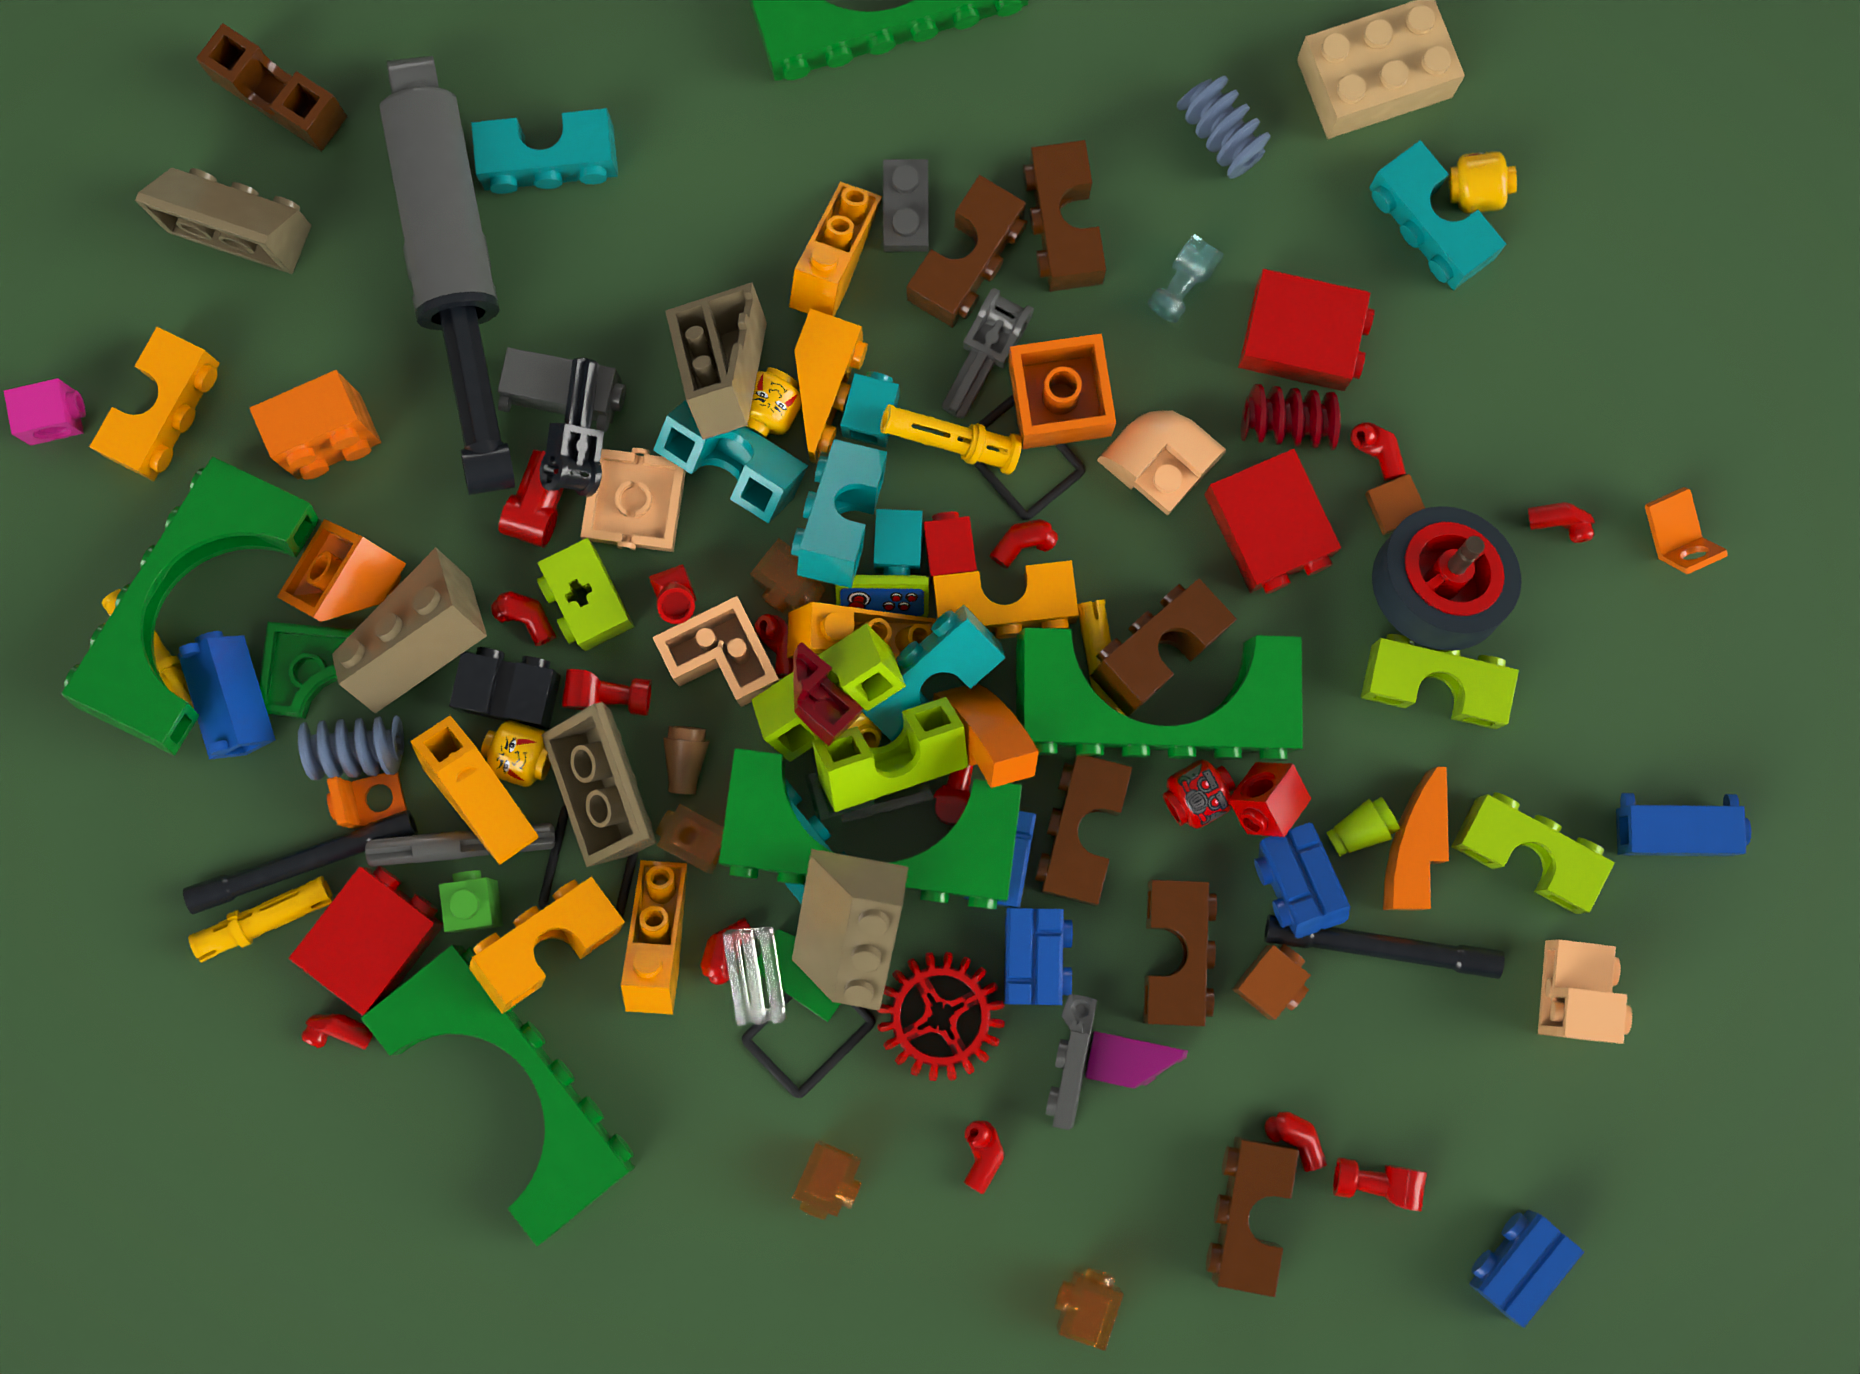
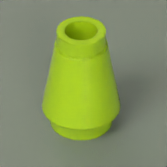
(1364, 827)

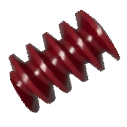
(1292, 416)

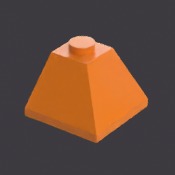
(340, 574)

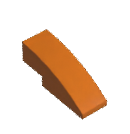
(992, 735)
(1418, 844)

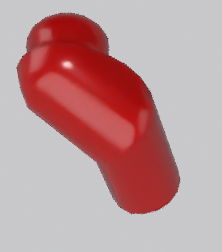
(1566, 515)
(526, 610)
(714, 957)
(1298, 1133)

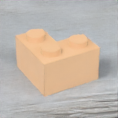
(715, 640)
(1579, 994)

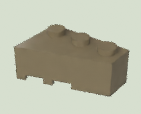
(719, 356)
(410, 633)

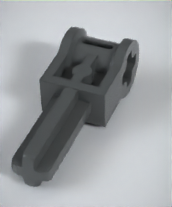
(989, 342)

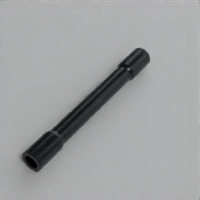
(228, 887)
(1460, 958)

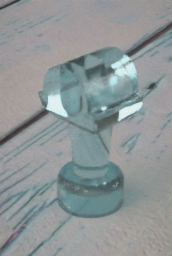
(1193, 265)

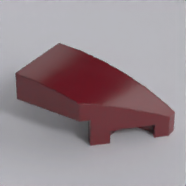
(818, 699)

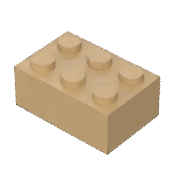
(1380, 67)

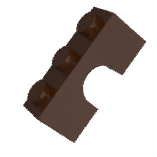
(284, 98)
(1069, 254)
(949, 286)
(1134, 669)
(1090, 788)
(1185, 912)
(1254, 1172)

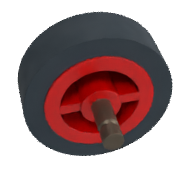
(1446, 578)

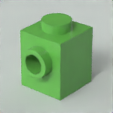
(470, 903)

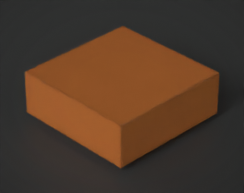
(1394, 502)

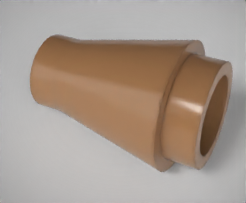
(684, 756)

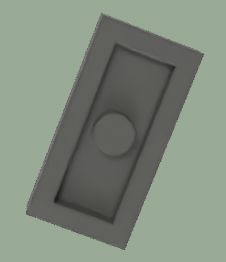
(905, 205)

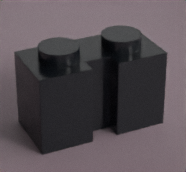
(505, 689)

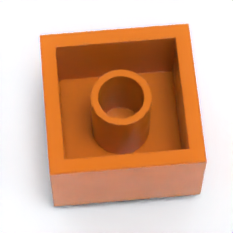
(1061, 391)
(316, 426)

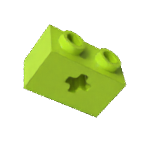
(605, 612)

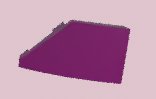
(1129, 1060)

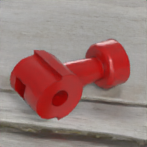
(674, 594)
(586, 689)
(953, 797)
(1397, 1184)

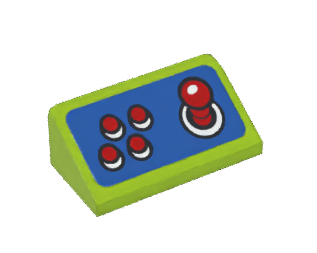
(887, 593)

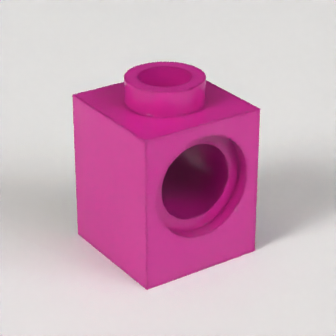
(44, 411)

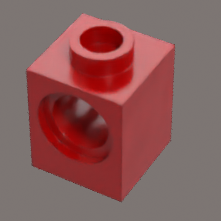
(949, 544)
(1269, 799)

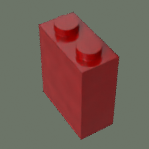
(1306, 330)
(1273, 522)
(367, 939)

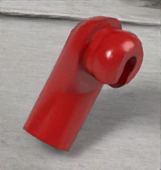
(1380, 445)
(1024, 535)
(774, 634)
(338, 1026)
(987, 1154)

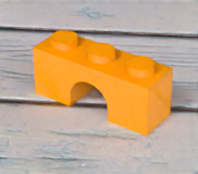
(147, 439)
(1047, 599)
(577, 916)

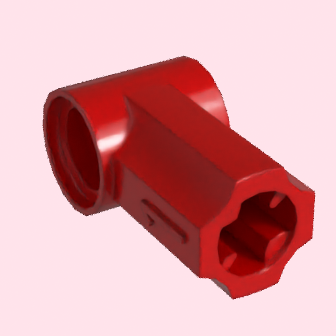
(532, 511)

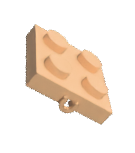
(635, 501)

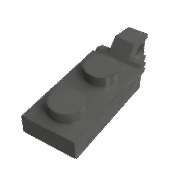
(1072, 1058)

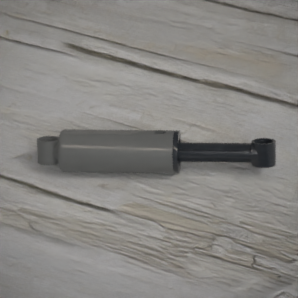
(446, 253)

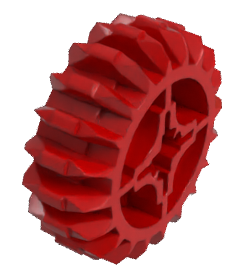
(905, 1035)

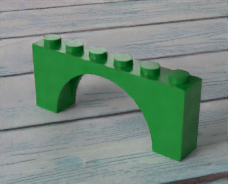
(820, 34)
(219, 515)
(1256, 715)
(768, 837)
(577, 1152)

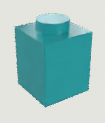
(866, 406)
(898, 542)

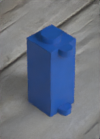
(225, 695)
(1682, 829)

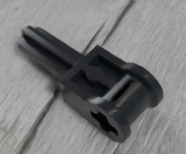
(574, 444)

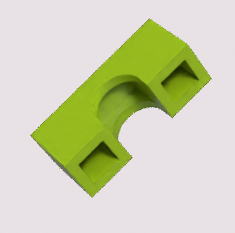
(860, 667)
(1480, 687)
(925, 749)
(1571, 868)

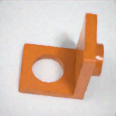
(1678, 532)
(349, 799)

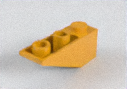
(834, 250)
(824, 362)
(826, 624)
(473, 789)
(655, 938)

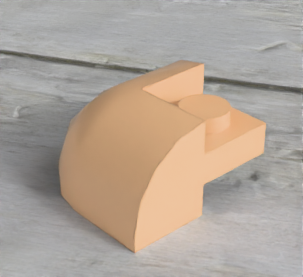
(1162, 457)

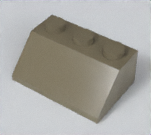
(227, 217)
(598, 786)
(849, 926)

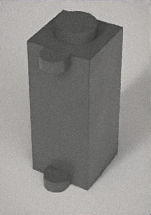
(543, 384)

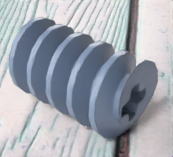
(1224, 125)
(353, 750)

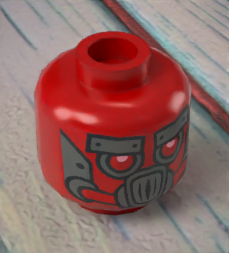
(1199, 793)

